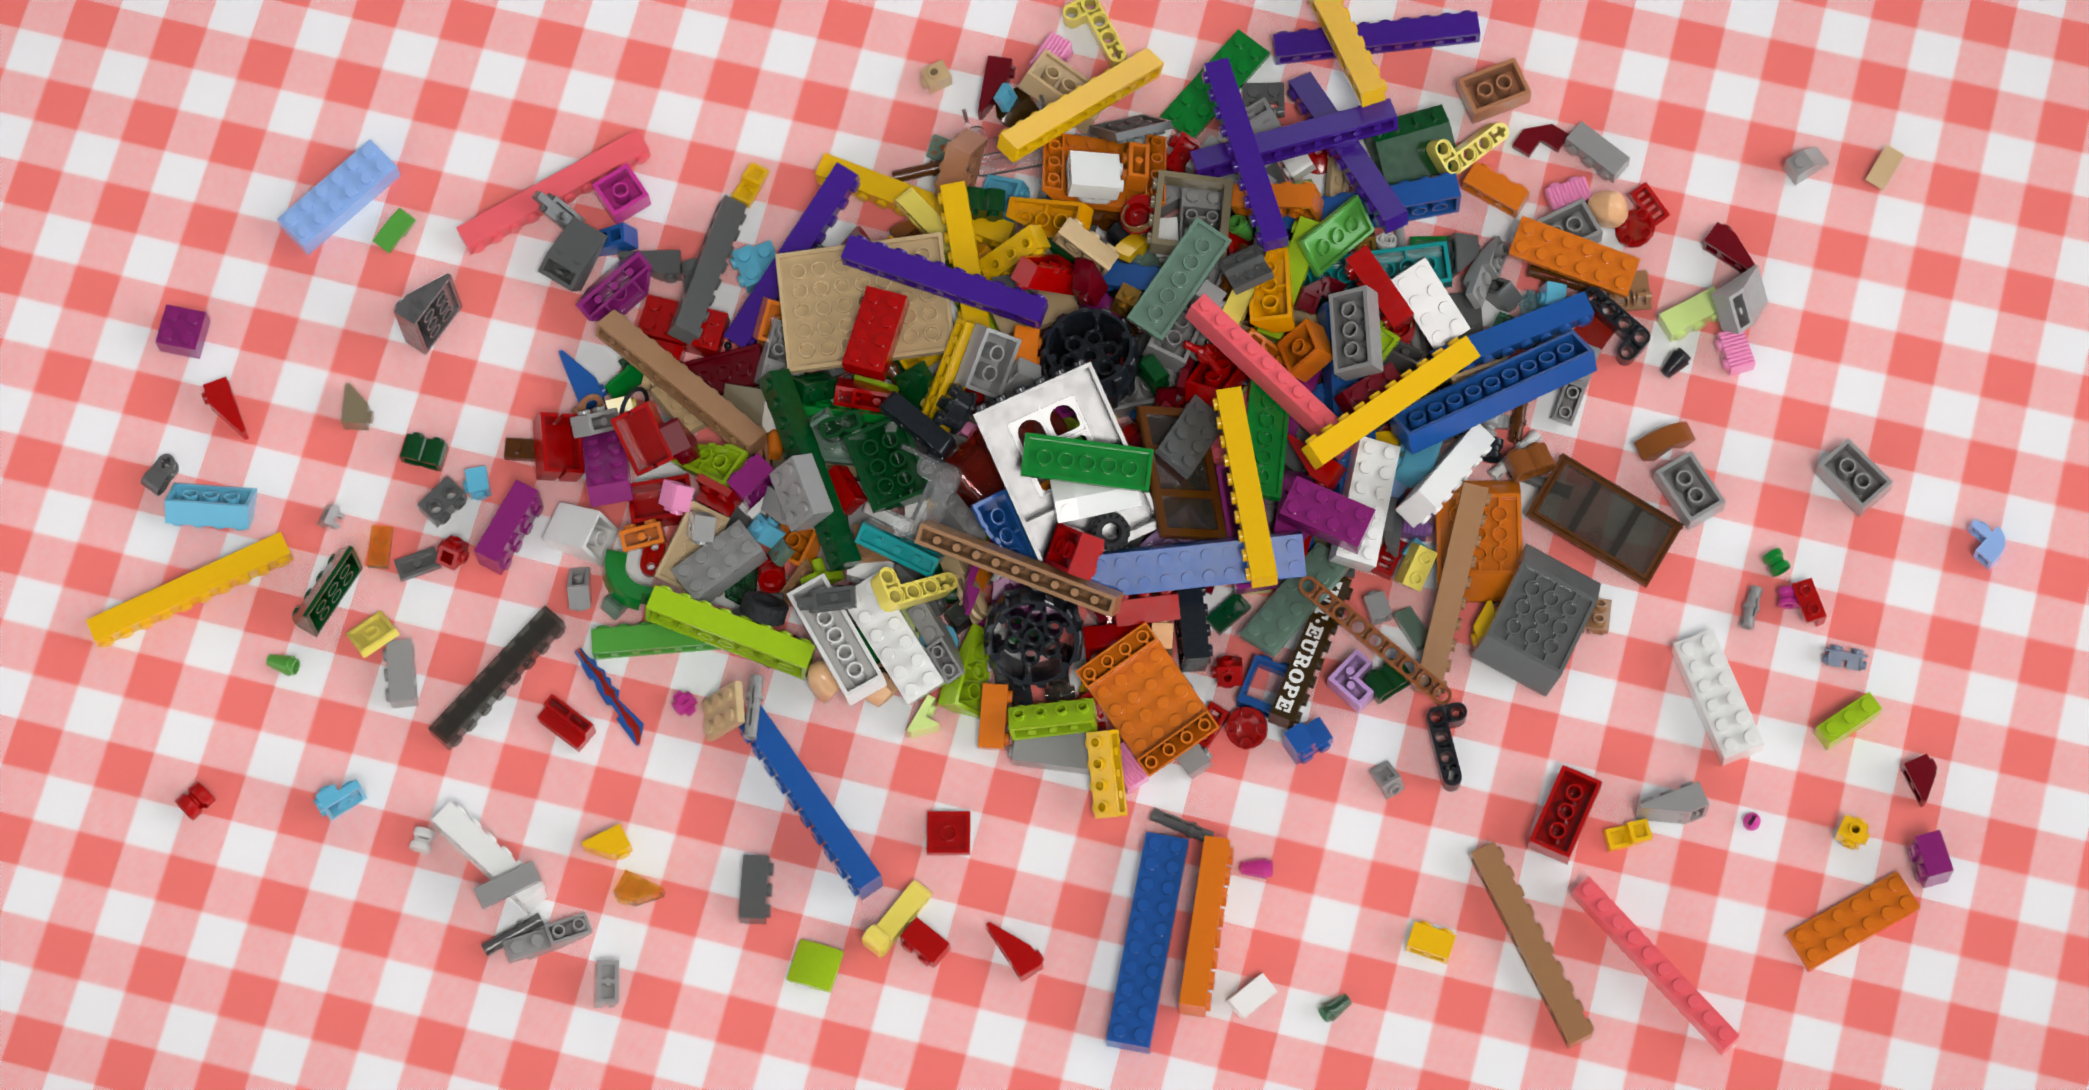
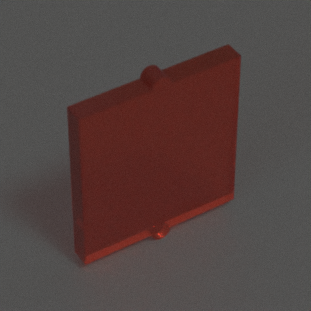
(1595, 333)

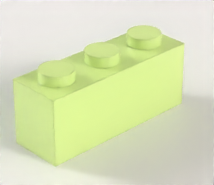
(1688, 316)

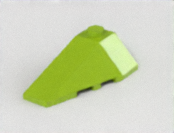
(716, 462)
(965, 692)

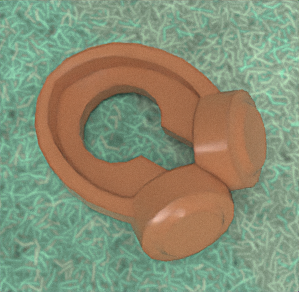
(582, 404)

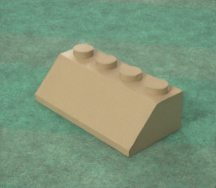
(1053, 79)

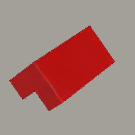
(566, 723)

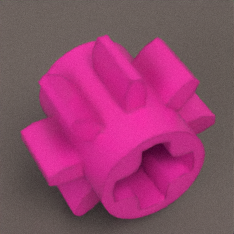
(684, 703)

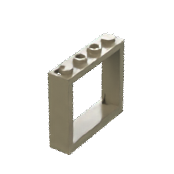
(1224, 185)

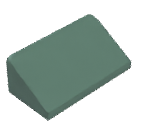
(1411, 627)

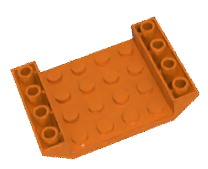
(1056, 154)
(1499, 543)
(1147, 699)

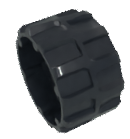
(1081, 329)
(1029, 669)

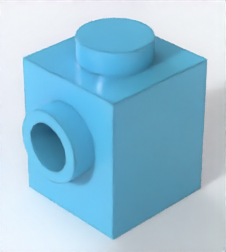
(1550, 293)
(477, 483)
(766, 530)

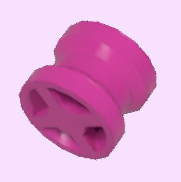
(1787, 598)

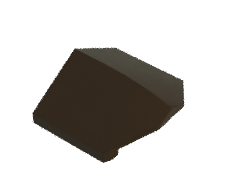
(1021, 109)

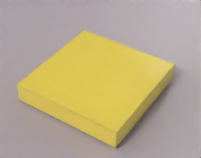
(372, 634)

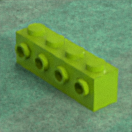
(1052, 719)

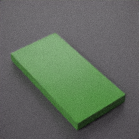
(1336, 235)

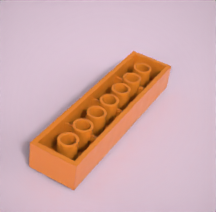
(1204, 931)

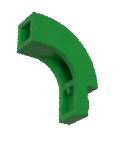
(619, 583)

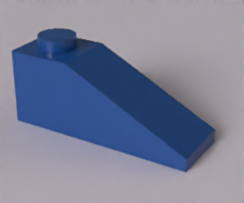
(620, 238)
(581, 380)

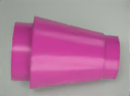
(1257, 868)

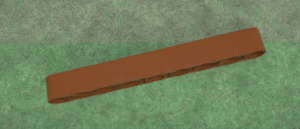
(1370, 630)

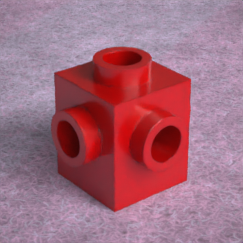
(452, 552)
(1228, 672)

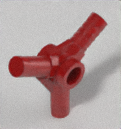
(1205, 354)

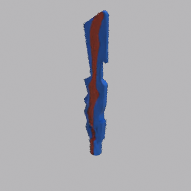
(610, 695)

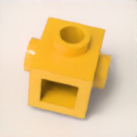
(1853, 832)

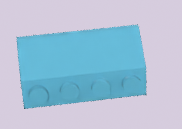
(210, 506)

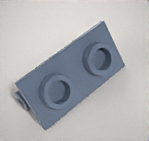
(1837, 655)

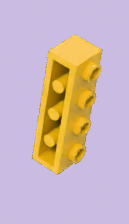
(1006, 256)
(1106, 774)

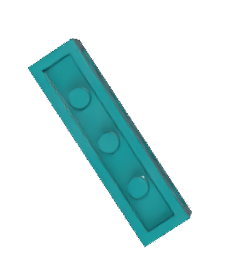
(899, 549)

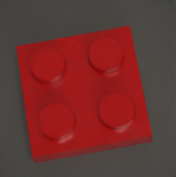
(948, 832)

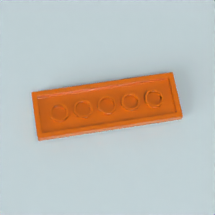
(1574, 257)
(1853, 921)

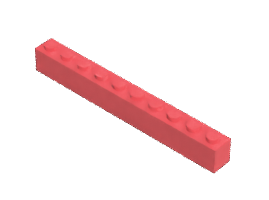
(566, 184)
(1261, 367)
(1655, 966)

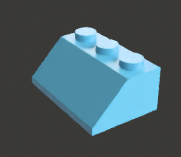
(1415, 467)

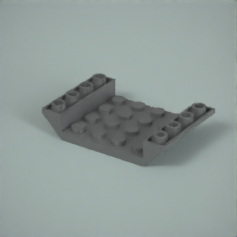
(1538, 621)

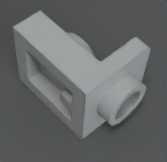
(1387, 779)

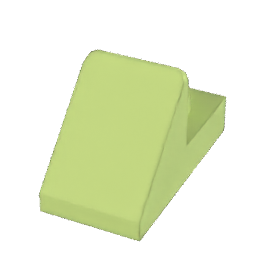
(921, 723)

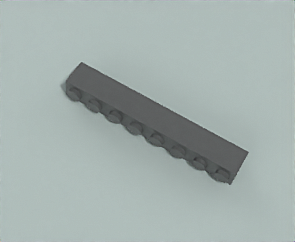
(707, 270)

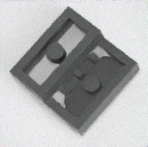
(1245, 269)
(1393, 528)

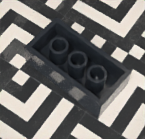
(1192, 631)

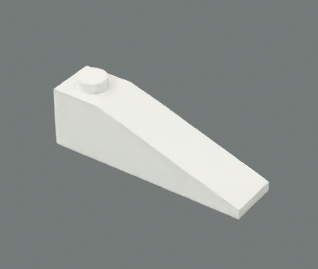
(1081, 501)

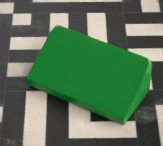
(624, 382)

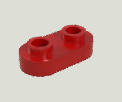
(651, 557)

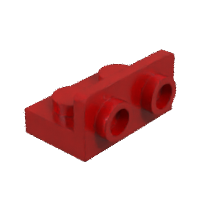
(1179, 151)
(717, 496)
(1809, 602)

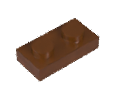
(519, 449)

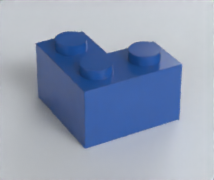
(1306, 740)

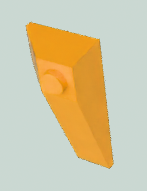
(1048, 213)
(1273, 300)

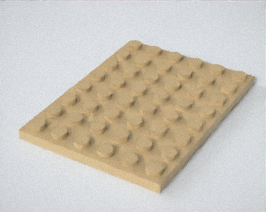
(824, 297)

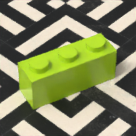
(1848, 721)

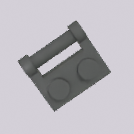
(1271, 91)

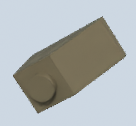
(355, 410)

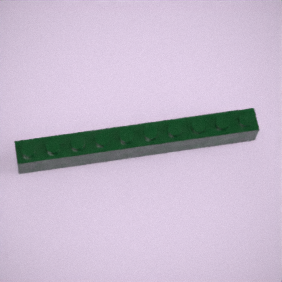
(799, 439)

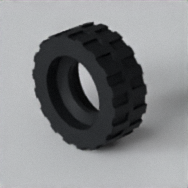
(764, 608)

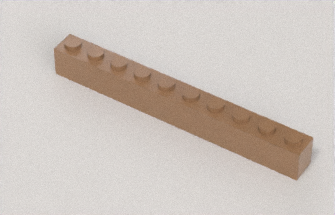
(680, 383)
(1019, 568)
(1453, 583)
(1531, 945)

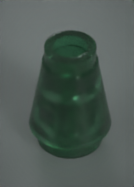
(1333, 1008)

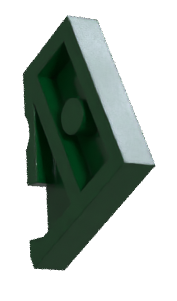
(915, 383)

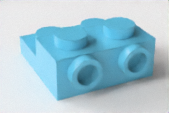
(1012, 188)
(752, 263)
(336, 802)

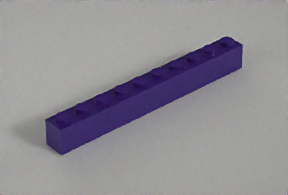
(1382, 37)
(1304, 137)
(1245, 154)
(1351, 158)
(806, 235)
(945, 281)

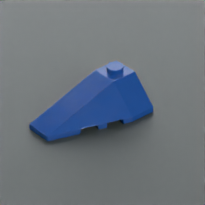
(1001, 523)

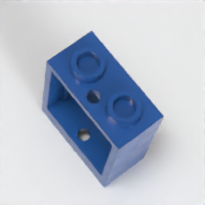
(1266, 663)

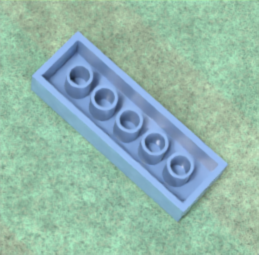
(339, 197)

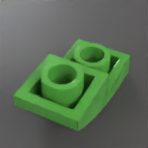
(394, 230)

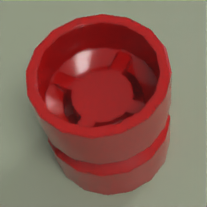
(771, 576)
(194, 800)

